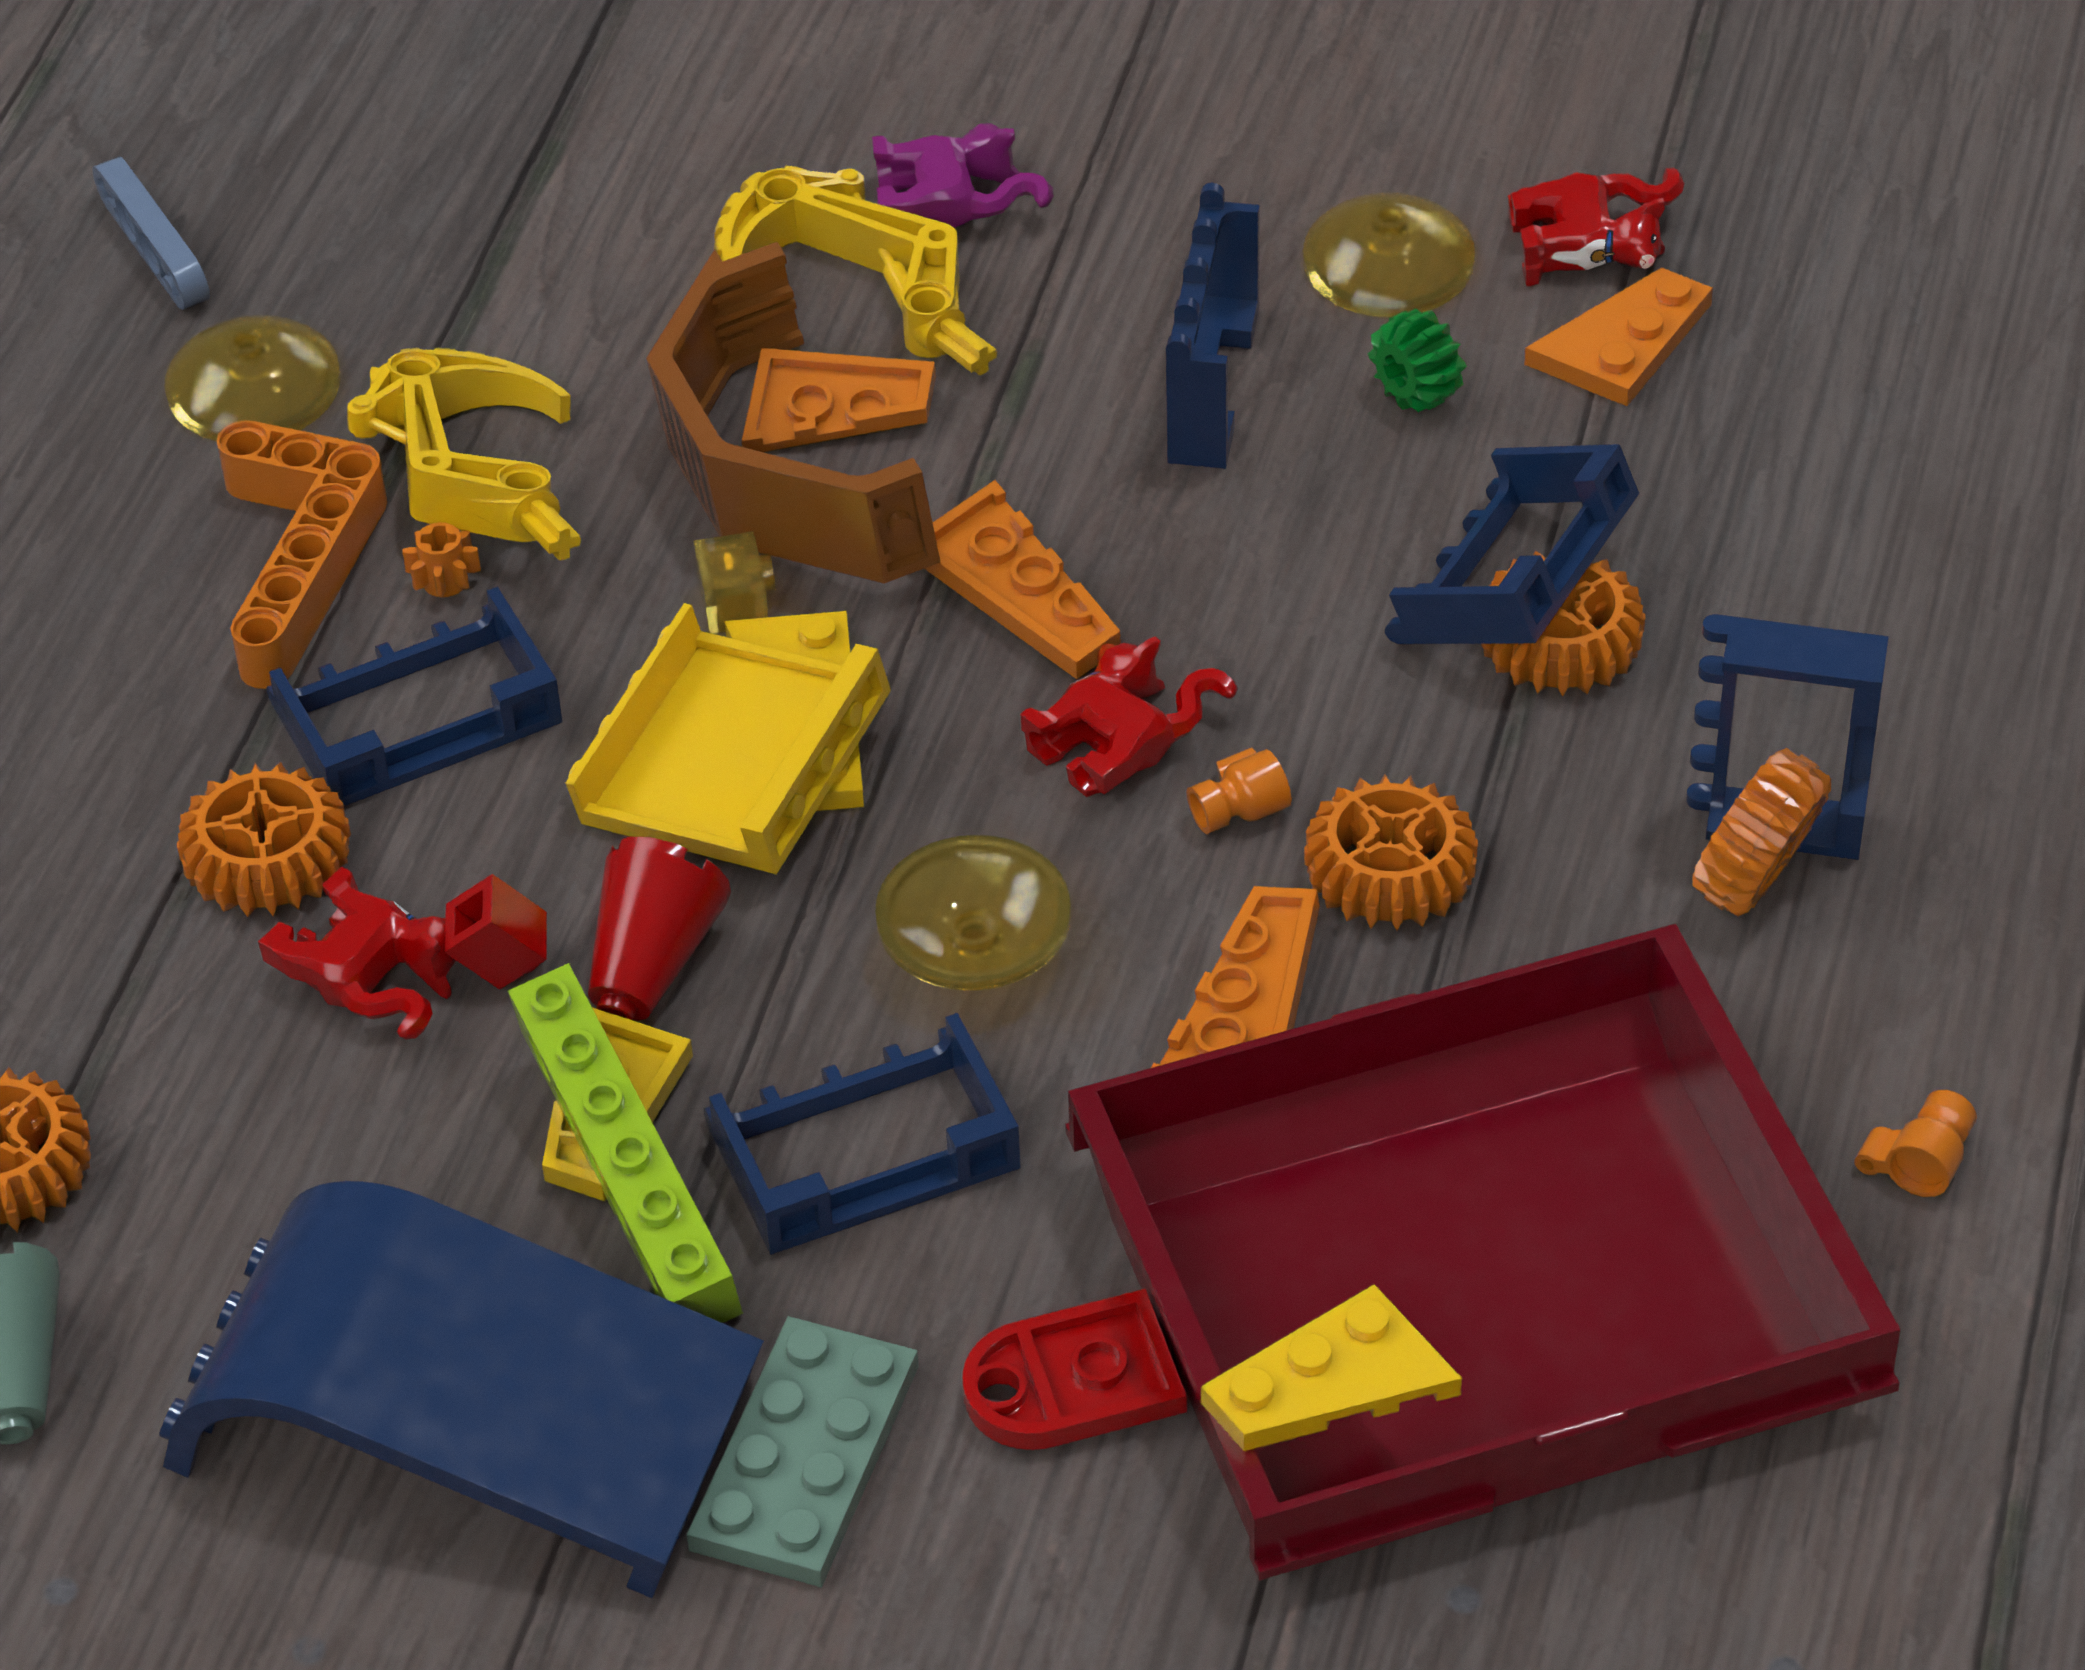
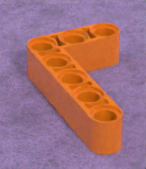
(337, 505)

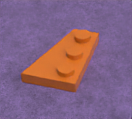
(1624, 338)
(833, 396)

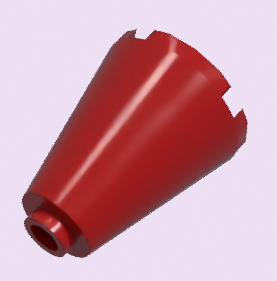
(650, 922)

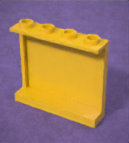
(726, 744)

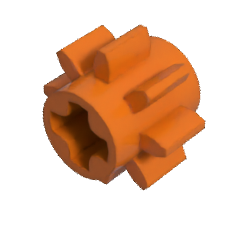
(441, 559)

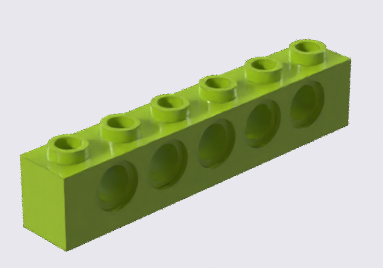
(623, 1146)

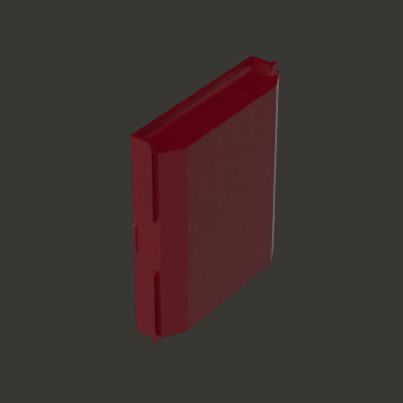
(1546, 1184)

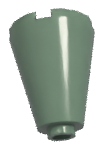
(27, 1335)

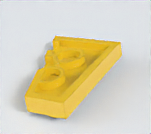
(653, 1064)
(1329, 1369)

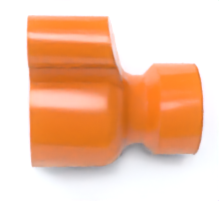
(1249, 787)
(1926, 1150)

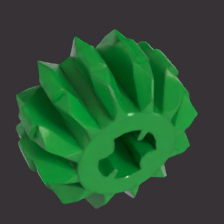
(1417, 360)

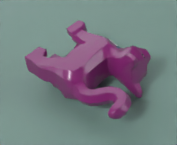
(940, 172)

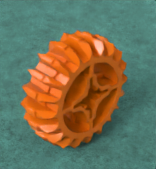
(1571, 647)
(1761, 832)
(225, 844)
(1389, 869)
(31, 1176)

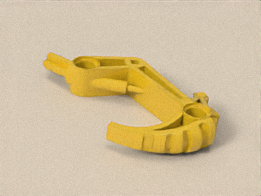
(832, 216)
(461, 489)

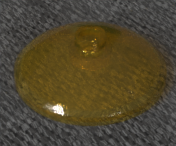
(1388, 254)
(252, 372)
(973, 912)

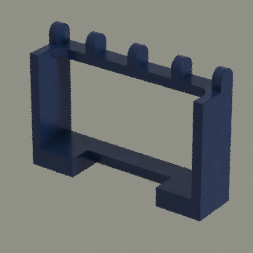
(1213, 311)
(1533, 587)
(1802, 656)
(363, 765)
(806, 1206)

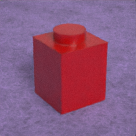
(496, 932)

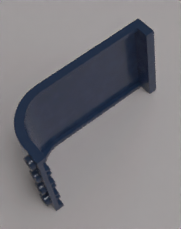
(475, 1368)

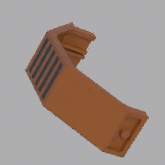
(799, 512)

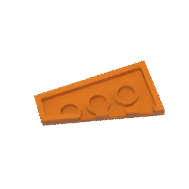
(1010, 576)
(1257, 977)

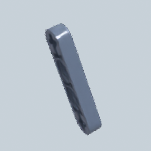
(151, 233)

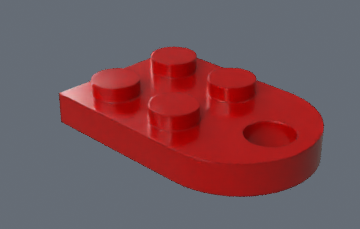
(1074, 1374)

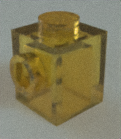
(732, 579)

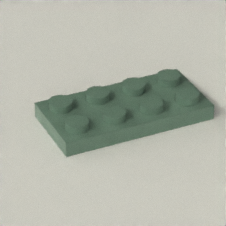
(803, 1451)

